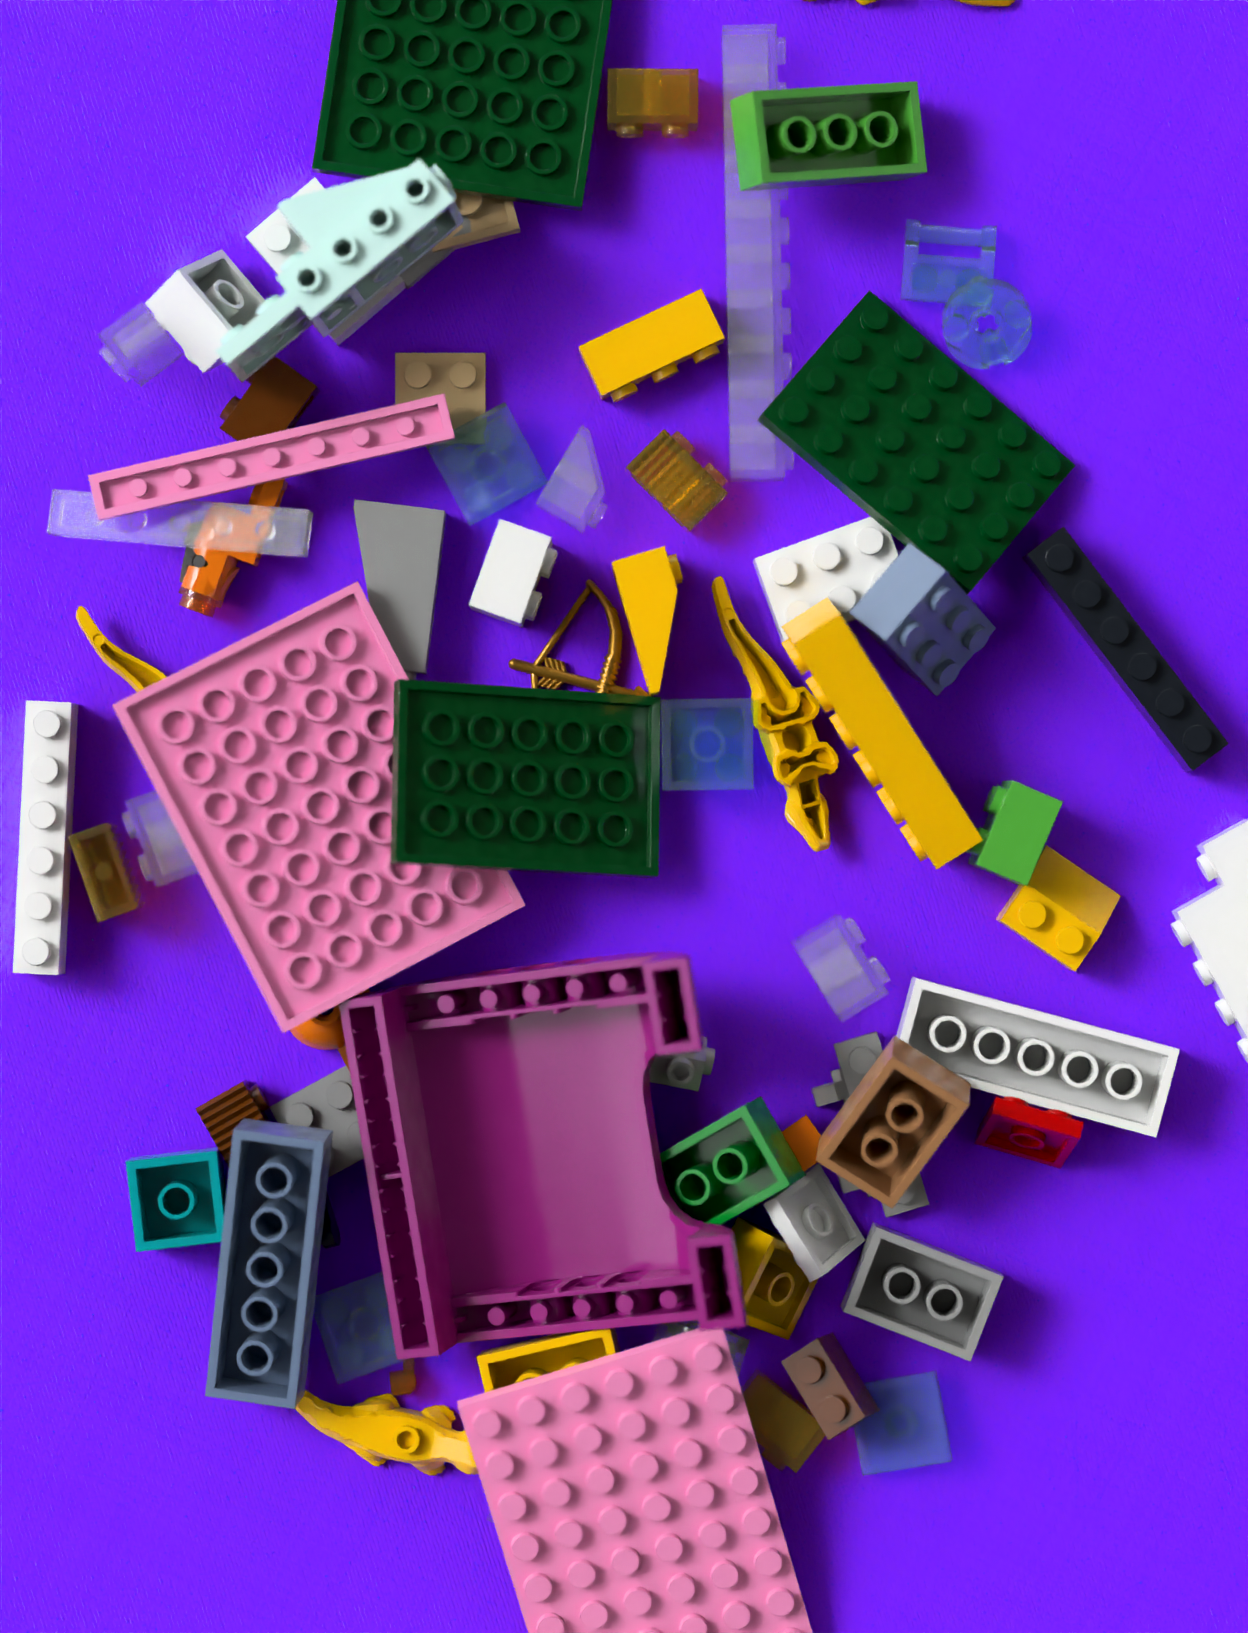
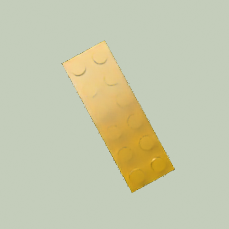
(887, 743)

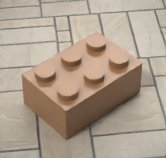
(893, 1122)

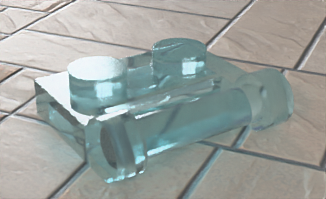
(938, 277)

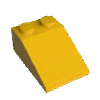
(649, 598)

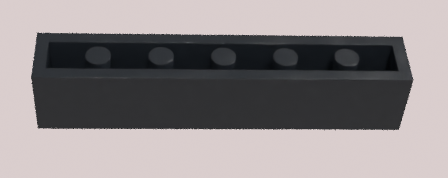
(1125, 650)

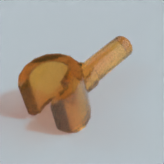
(404, 1380)

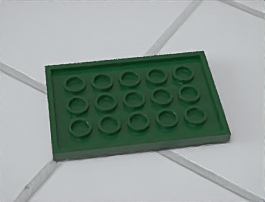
(916, 442)
(525, 779)

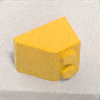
(1060, 909)
(770, 1279)

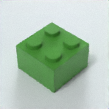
(1014, 831)

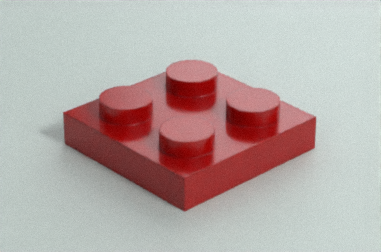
(1029, 1132)

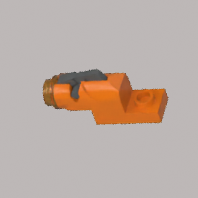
(209, 572)

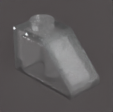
(576, 486)

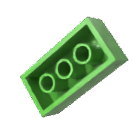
(828, 135)

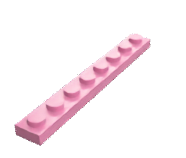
(271, 457)

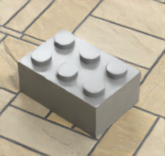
(921, 1291)

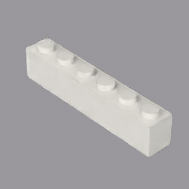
(44, 839)

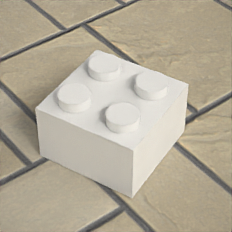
(203, 305)
(512, 574)

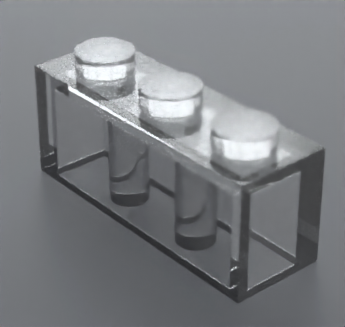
(138, 346)

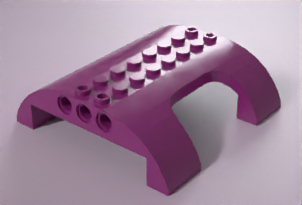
(526, 1154)

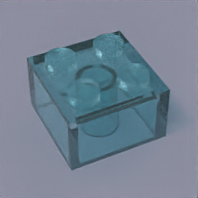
(707, 744)

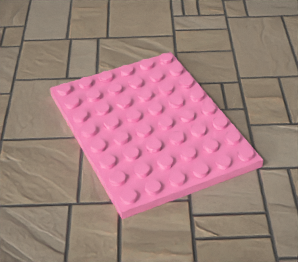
(285, 804)
(636, 1496)

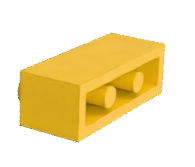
(652, 346)

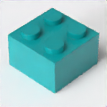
(177, 1198)

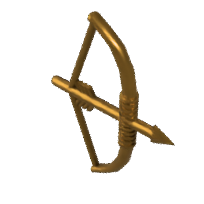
(555, 672)

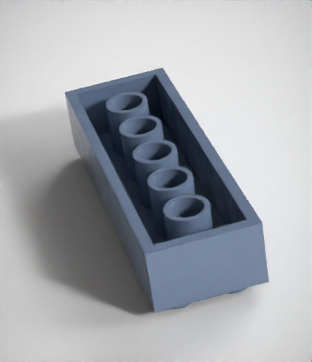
(269, 1263)

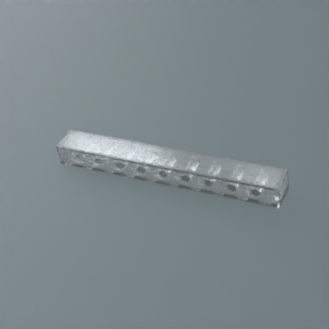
(753, 270)

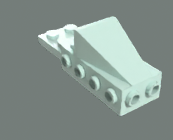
(357, 245)

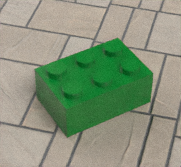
(730, 1165)

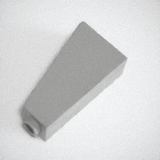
(402, 574)

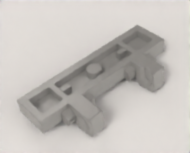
(855, 1060)

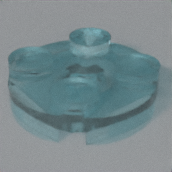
(984, 298)

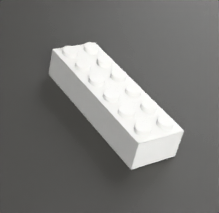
(1040, 1056)

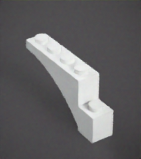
(1218, 925)

